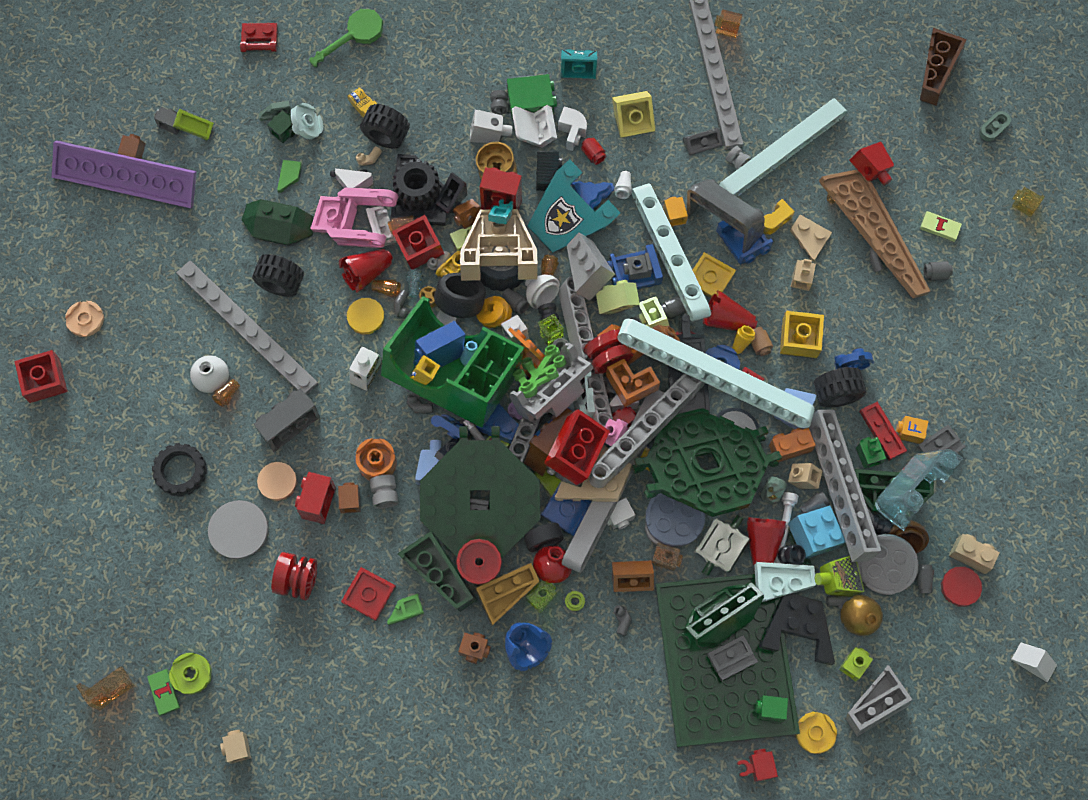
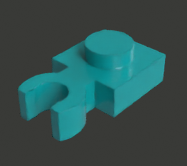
(501, 213)

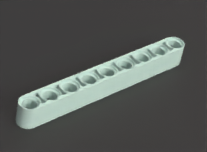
(784, 148)

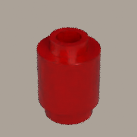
(593, 150)

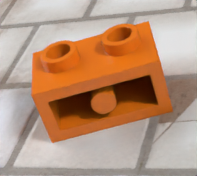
(793, 444)

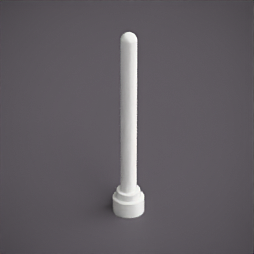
(789, 501)

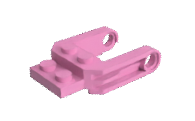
(338, 213)

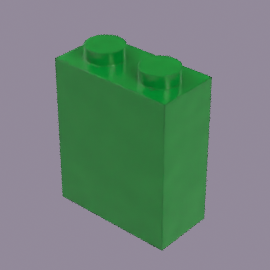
(531, 93)

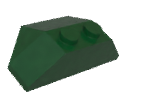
(277, 222)
(875, 482)
(724, 613)

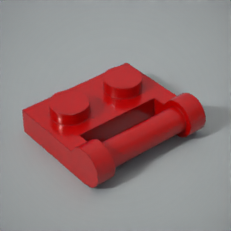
(259, 32)

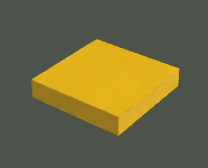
(712, 274)

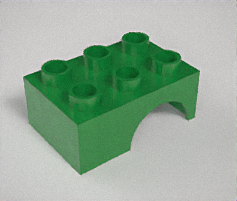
(464, 390)

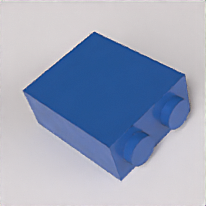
(441, 345)

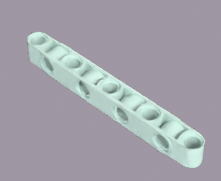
(671, 253)

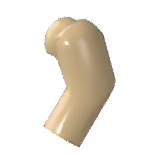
(368, 159)

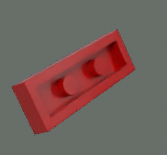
(882, 428)

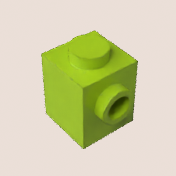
(856, 663)

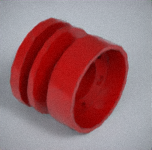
(289, 575)

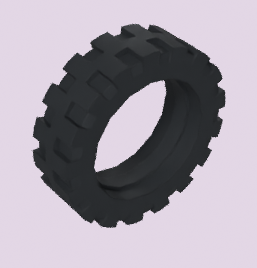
(187, 487)

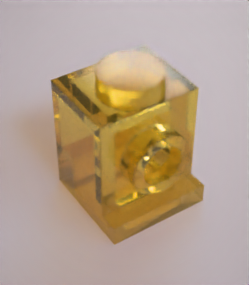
(1027, 201)

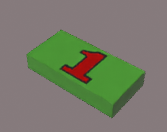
(163, 692)

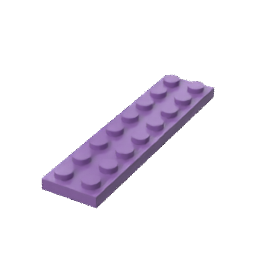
(123, 174)

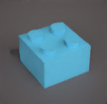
(817, 531)

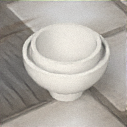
(541, 290)
(210, 380)

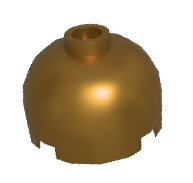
(861, 615)

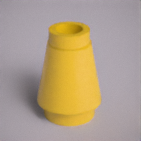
(743, 338)

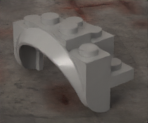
(557, 393)

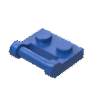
(448, 423)

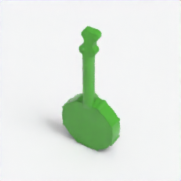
(363, 27)

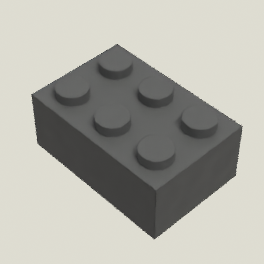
(286, 419)

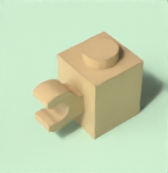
(803, 274)

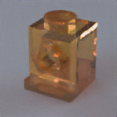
(661, 561)

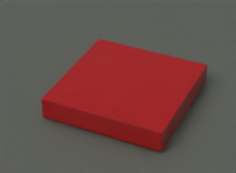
(368, 594)

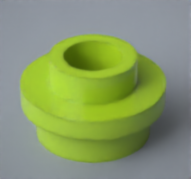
(575, 594)

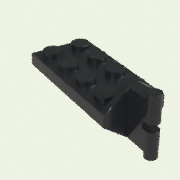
(696, 341)

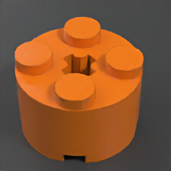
(376, 449)

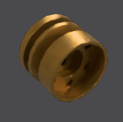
(497, 156)

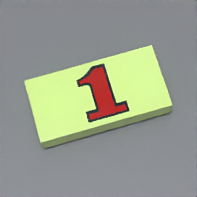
(940, 226)

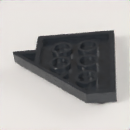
(434, 213)

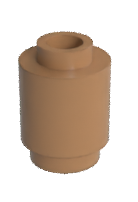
(761, 344)

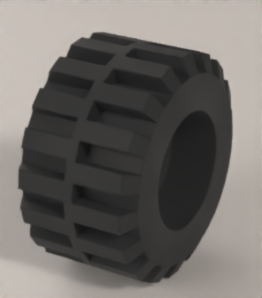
(385, 126)
(416, 171)
(278, 275)
(840, 387)

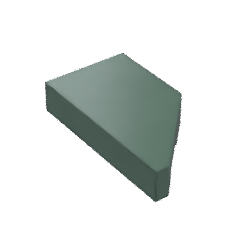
(275, 108)

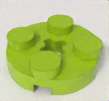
(179, 670)

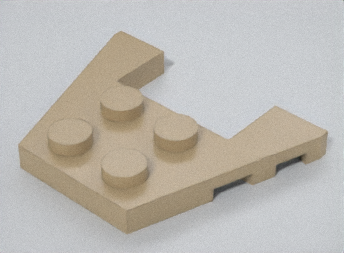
(609, 493)

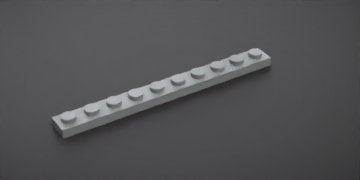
(716, 74)
(247, 328)

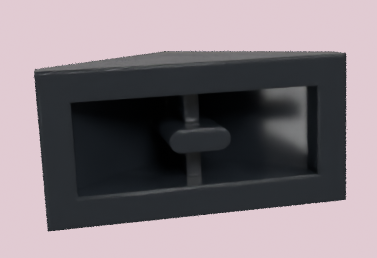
(452, 193)

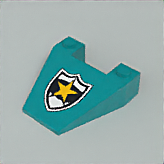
(565, 214)

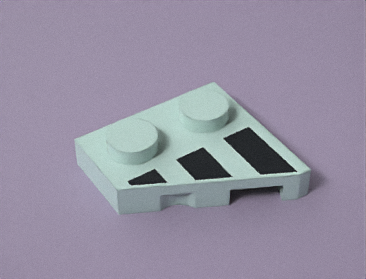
(585, 400)

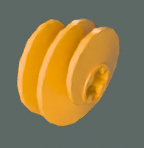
(494, 312)

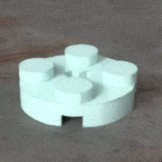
(301, 116)

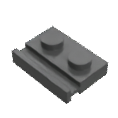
(942, 440)
(732, 658)

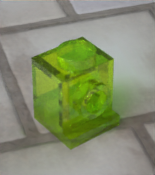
(551, 329)
(539, 602)

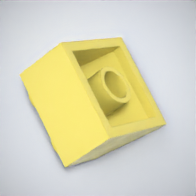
(634, 113)

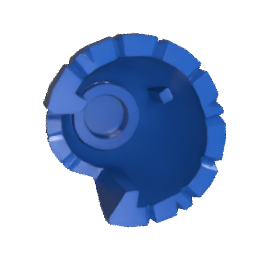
(526, 645)

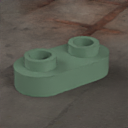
(994, 127)

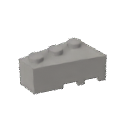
(588, 266)
(878, 703)

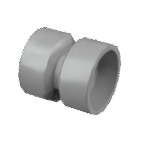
(384, 495)

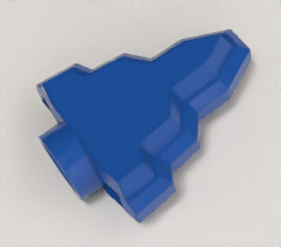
(593, 193)

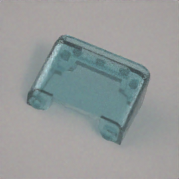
(900, 499)

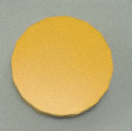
(365, 316)
(816, 733)

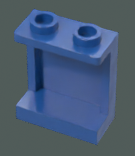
(734, 241)
(616, 265)

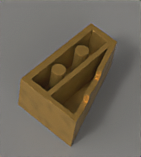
(506, 591)

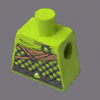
(840, 578)

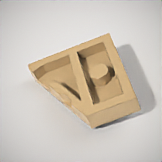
(810, 236)

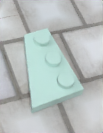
(783, 579)

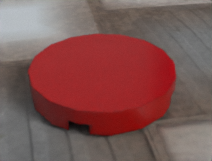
(961, 586)

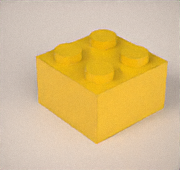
(802, 334)

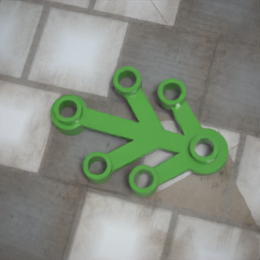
(530, 386)

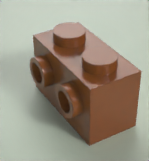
(632, 576)

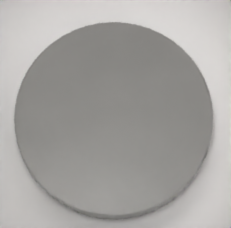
(238, 529)
(892, 568)

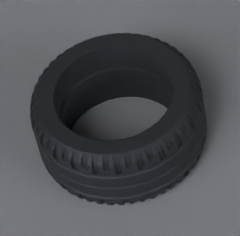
(457, 305)

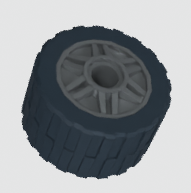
(499, 277)

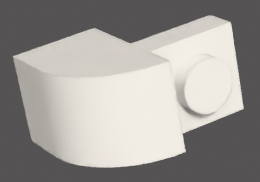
(574, 124)

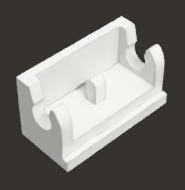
(378, 221)

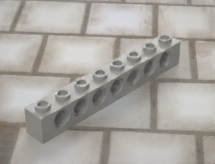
(844, 487)

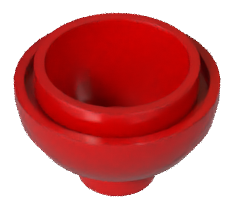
(550, 568)

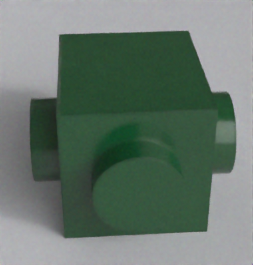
(281, 126)

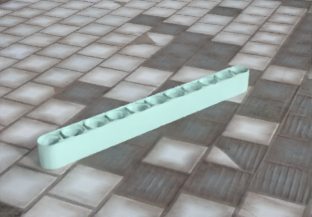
(716, 373)

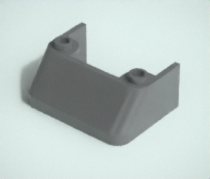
(728, 208)

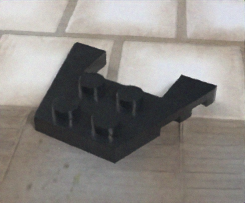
(800, 618)

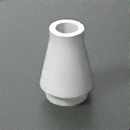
(623, 187)

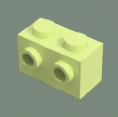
(617, 297)
(652, 313)

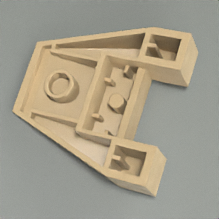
(486, 235)

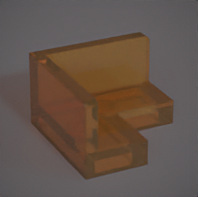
(106, 689)

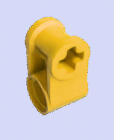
(449, 266)

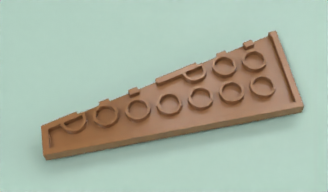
(868, 214)

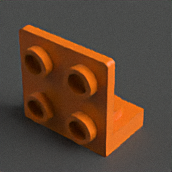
(529, 349)

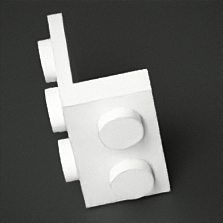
(535, 127)

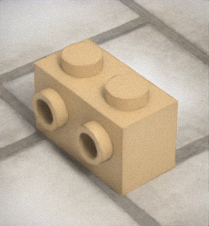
(974, 554)

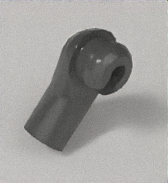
(398, 304)
(624, 619)

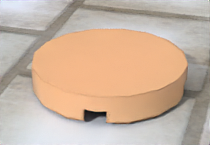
(84, 318)
(277, 481)

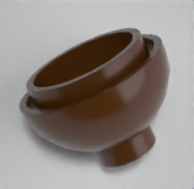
(914, 534)

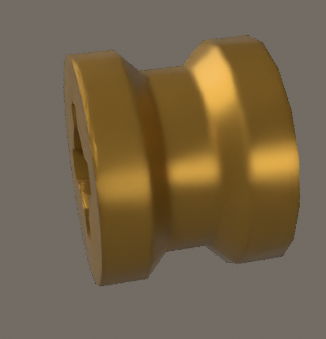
(428, 292)

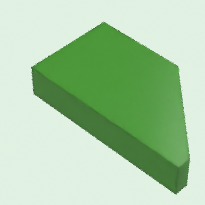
(289, 174)
(406, 609)

